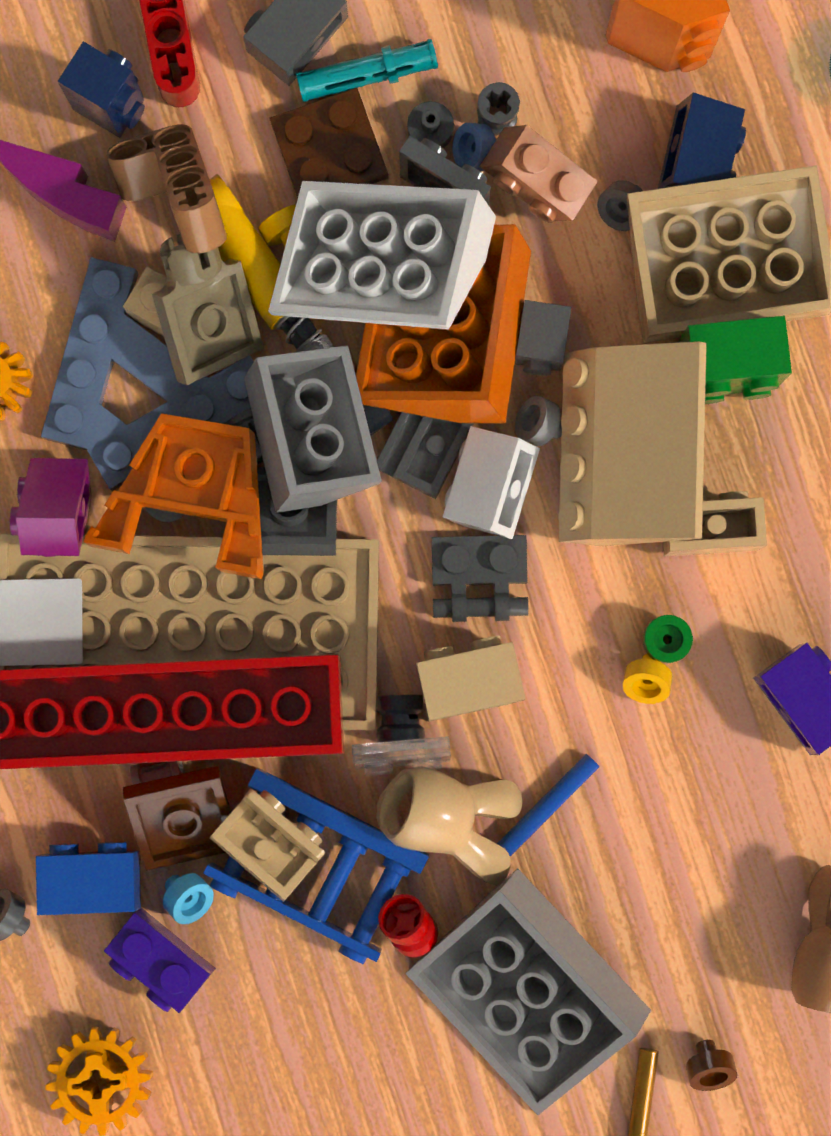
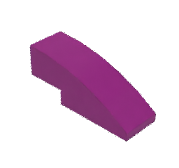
(62, 189)

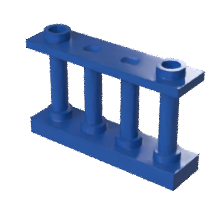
(356, 839)

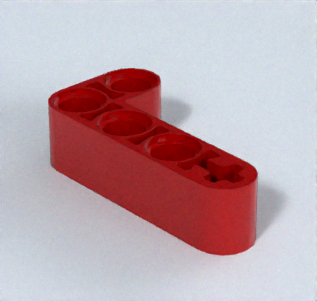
(164, 15)

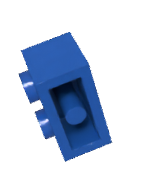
(88, 880)

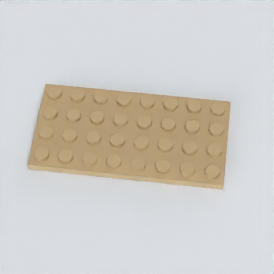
(177, 607)

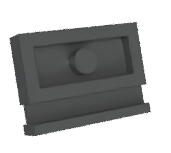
(422, 451)

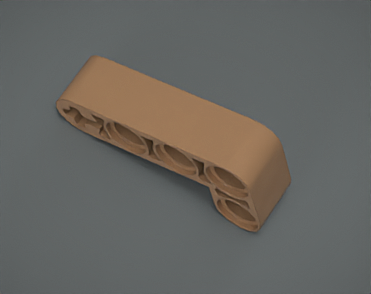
(172, 164)

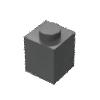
(542, 337)

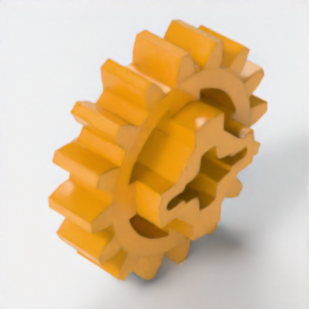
(100, 1102)

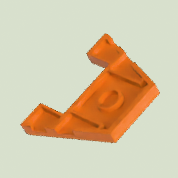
(196, 472)

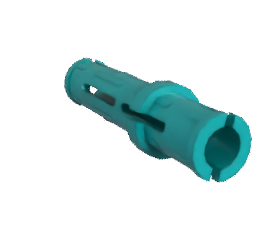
(367, 70)

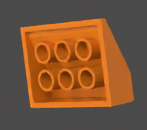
(459, 370)

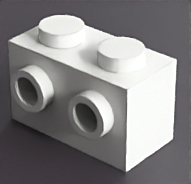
(490, 482)

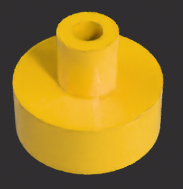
(277, 226)
(647, 680)

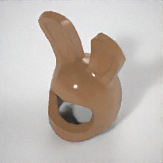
(813, 957)

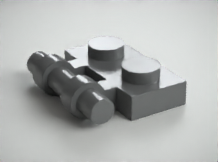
(479, 562)

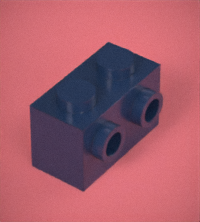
(103, 89)
(702, 142)

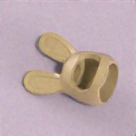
(444, 818)

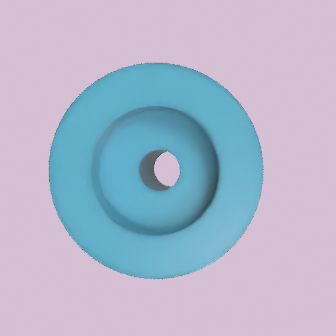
(187, 897)

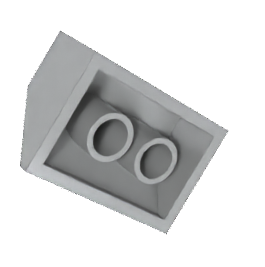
(311, 427)

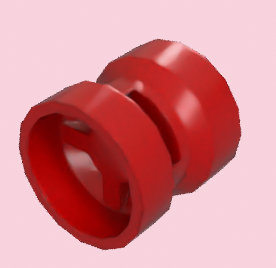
(400, 917)

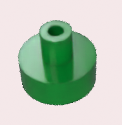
(679, 639)

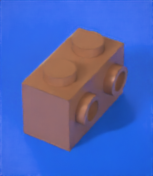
(538, 174)

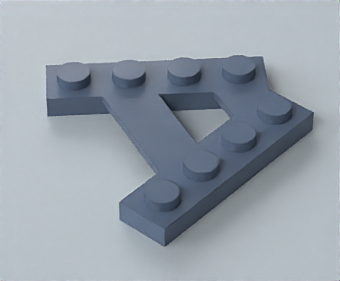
(106, 335)

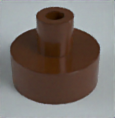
(710, 1067)

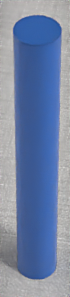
(548, 804)

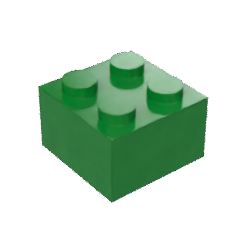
(743, 356)

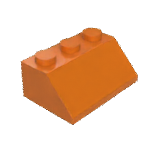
(667, 31)

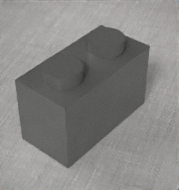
(292, 33)

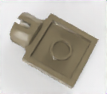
(204, 312)

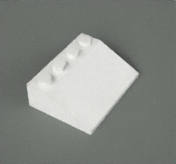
(382, 253)

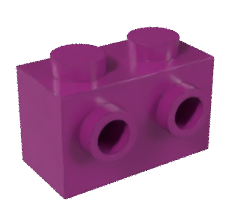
(52, 507)

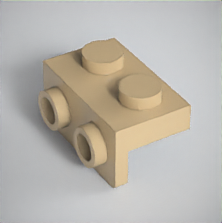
(269, 843)

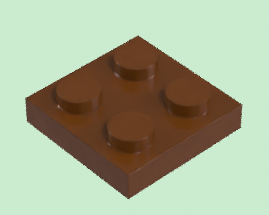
(329, 142)
(177, 816)

